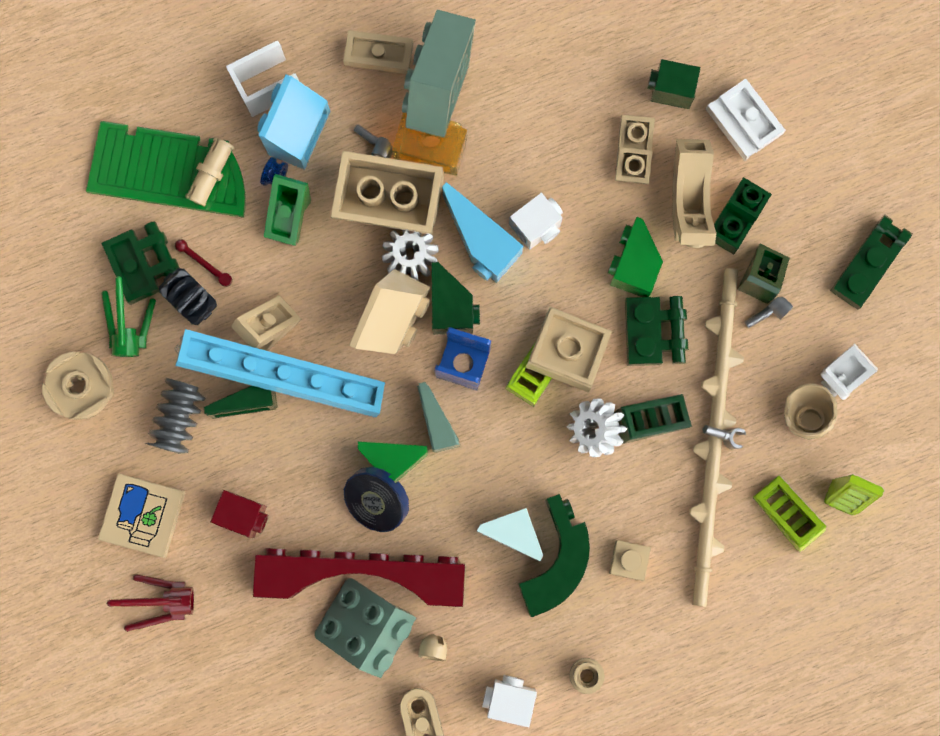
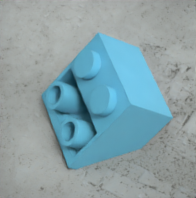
(293, 122)

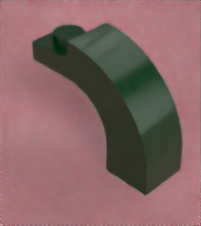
(568, 569)

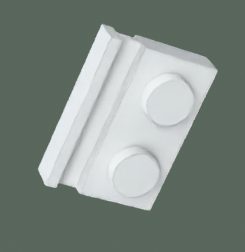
(745, 119)

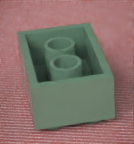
(438, 73)

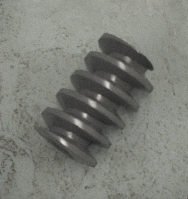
(176, 416)

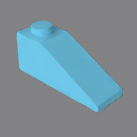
(486, 243)

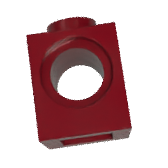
(240, 514)

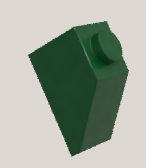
(451, 303)

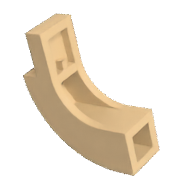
(691, 193)

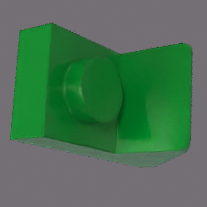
(286, 209)

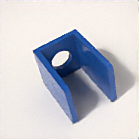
(463, 343)

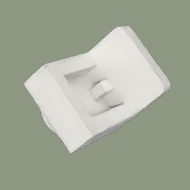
(847, 372)

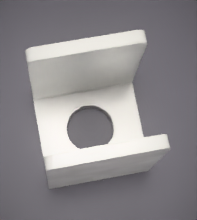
(253, 65)

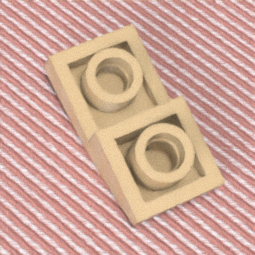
(634, 149)

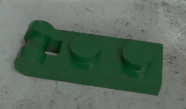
(870, 263)

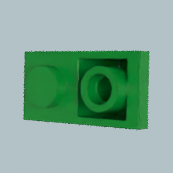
(639, 262)

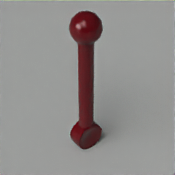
(223, 278)

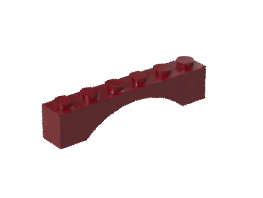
(288, 575)

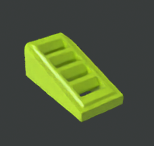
(521, 391)
(852, 494)
(789, 532)

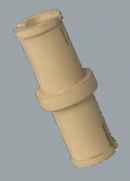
(209, 171)

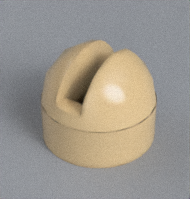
(433, 648)

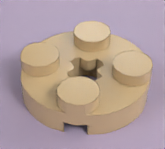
(59, 381)

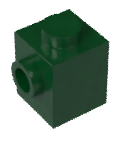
(674, 83)

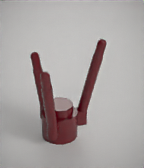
(177, 601)

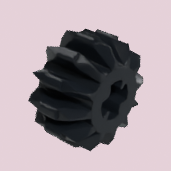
(187, 296)

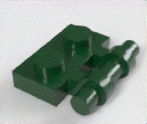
(129, 261)
(644, 331)

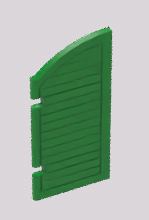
(160, 169)

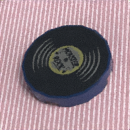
(376, 499)

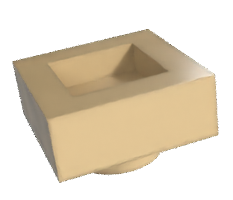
(630, 560)

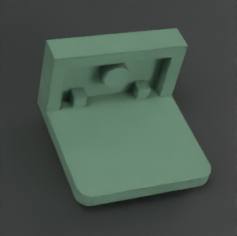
(364, 628)

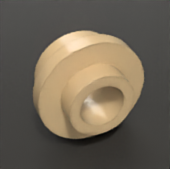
(591, 686)

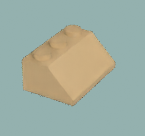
(387, 192)

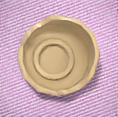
(810, 411)

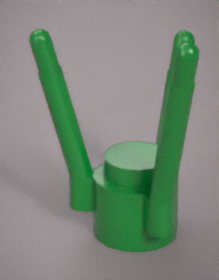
(124, 340)

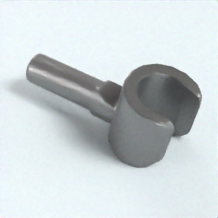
(382, 146)
(779, 307)
(725, 435)

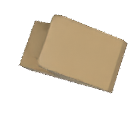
(266, 323)

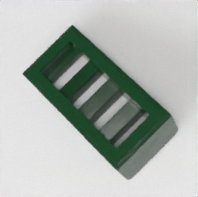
(243, 402)
(680, 412)

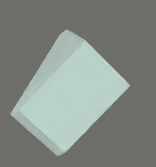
(515, 532)

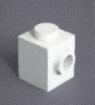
(537, 221)
(510, 701)

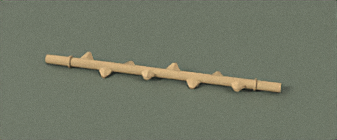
(711, 449)

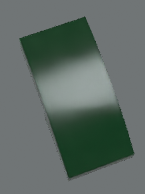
(740, 215)

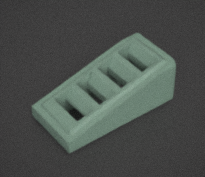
(439, 429)

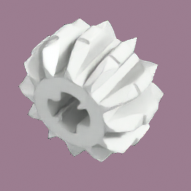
(398, 249)
(603, 438)

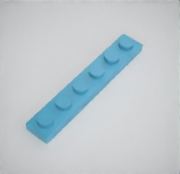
(280, 373)

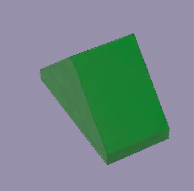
(393, 458)

